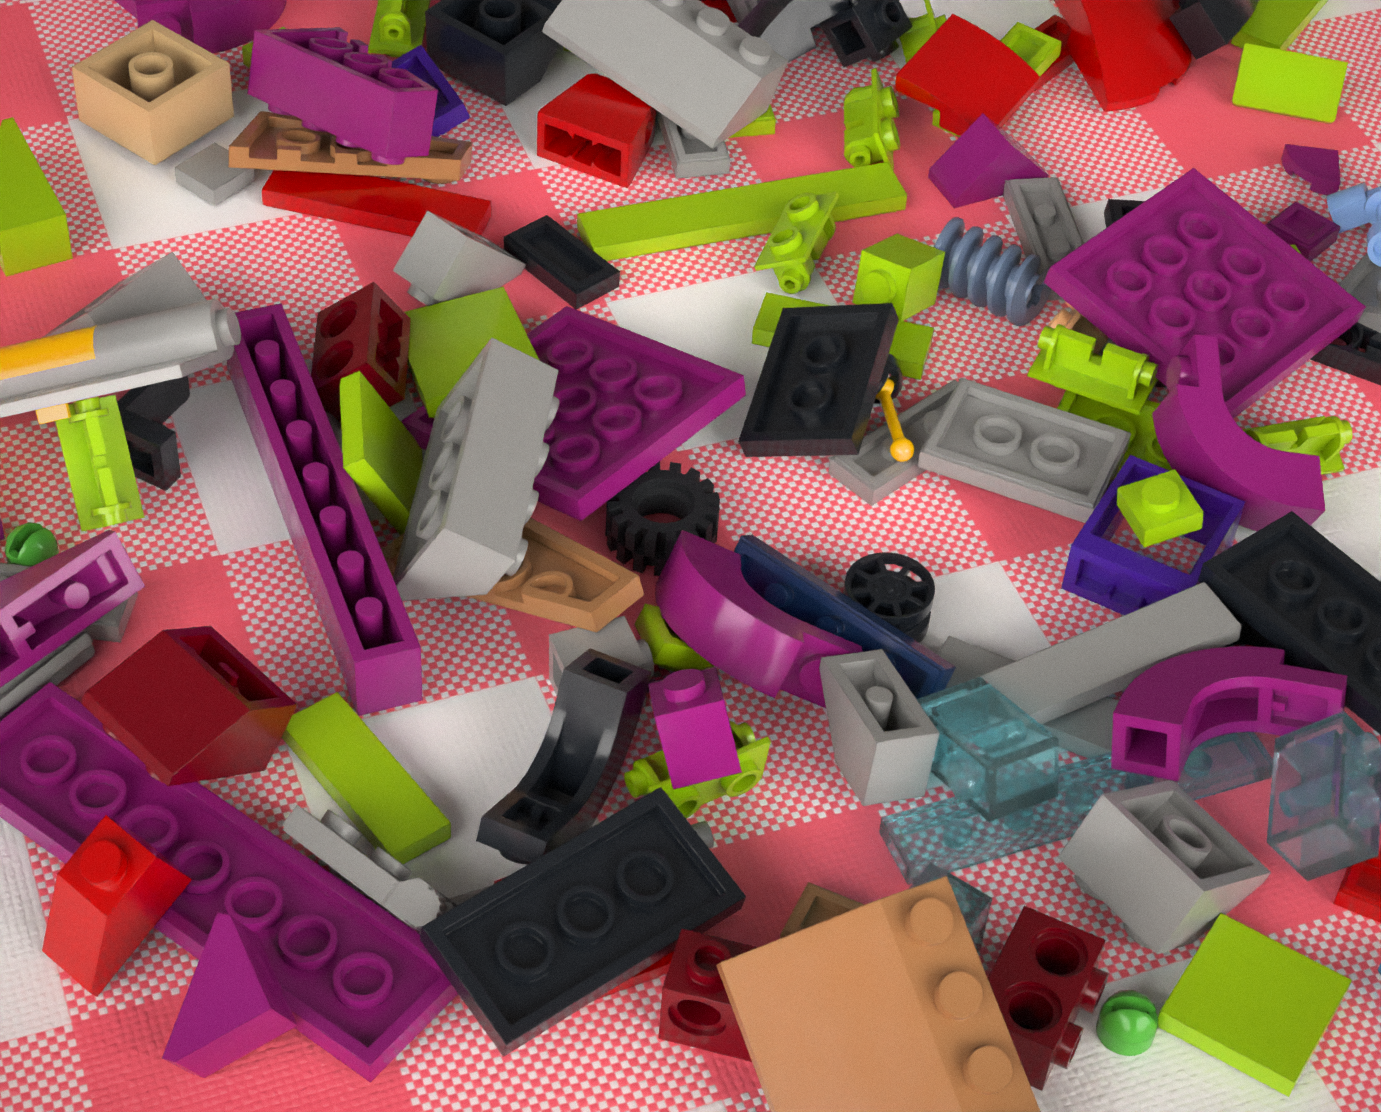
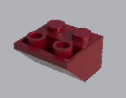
(192, 707)

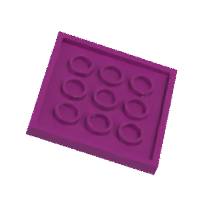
(1210, 269)
(618, 407)

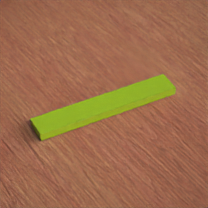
(734, 212)

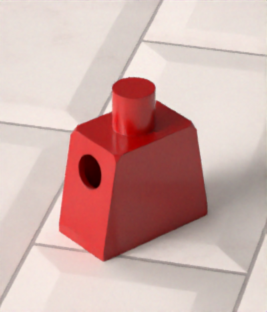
(597, 130)

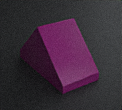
(980, 164)
(229, 1003)

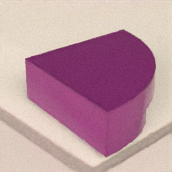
(1313, 165)

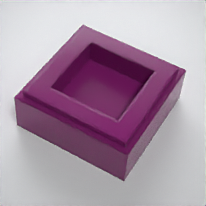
(1305, 229)

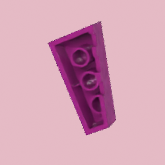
(343, 91)

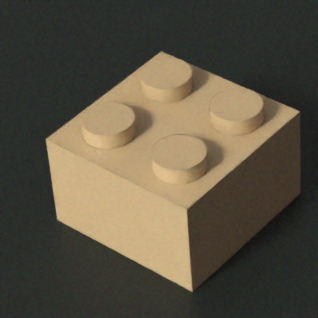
(153, 92)

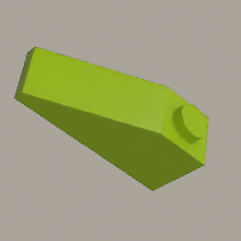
(31, 216)

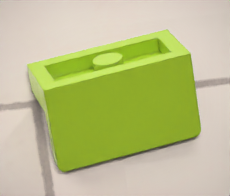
(1289, 83)

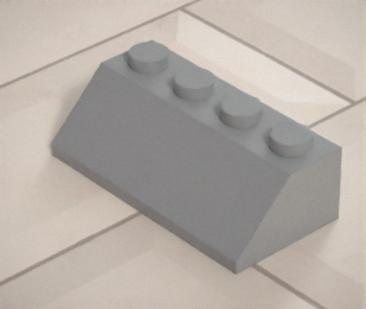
(675, 59)
(478, 477)

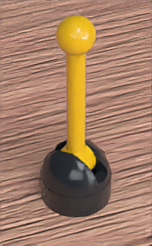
(889, 388)

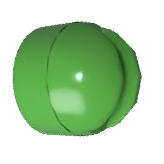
(30, 545)
(1127, 1023)

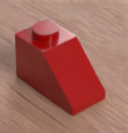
(108, 903)

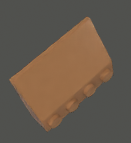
(878, 1013)

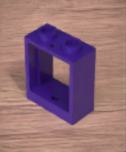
(1127, 579)

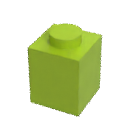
(899, 274)

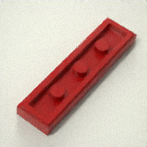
(371, 201)

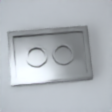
(1024, 450)

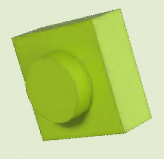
(1159, 508)
(665, 645)

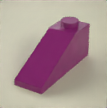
(60, 599)
(694, 726)

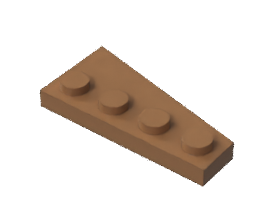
(284, 144)
(558, 581)

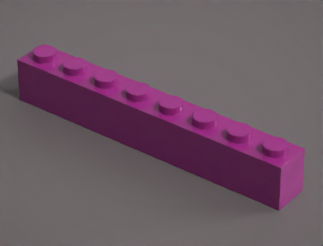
(325, 516)

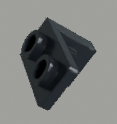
(150, 442)

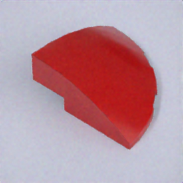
(1125, 48)

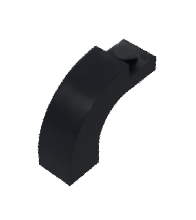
(576, 762)

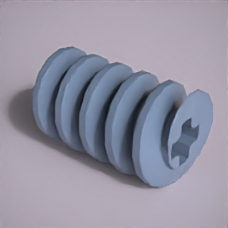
(991, 277)

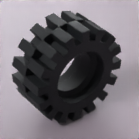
(663, 493)

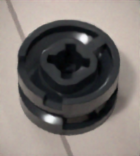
(892, 593)

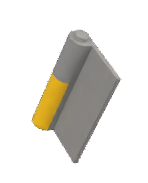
(114, 358)

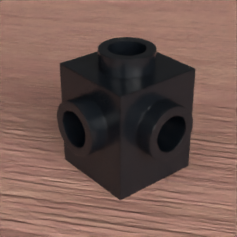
(866, 30)

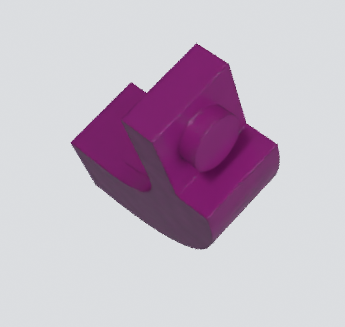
(212, 23)
(1213, 450)
(736, 628)
(1212, 695)

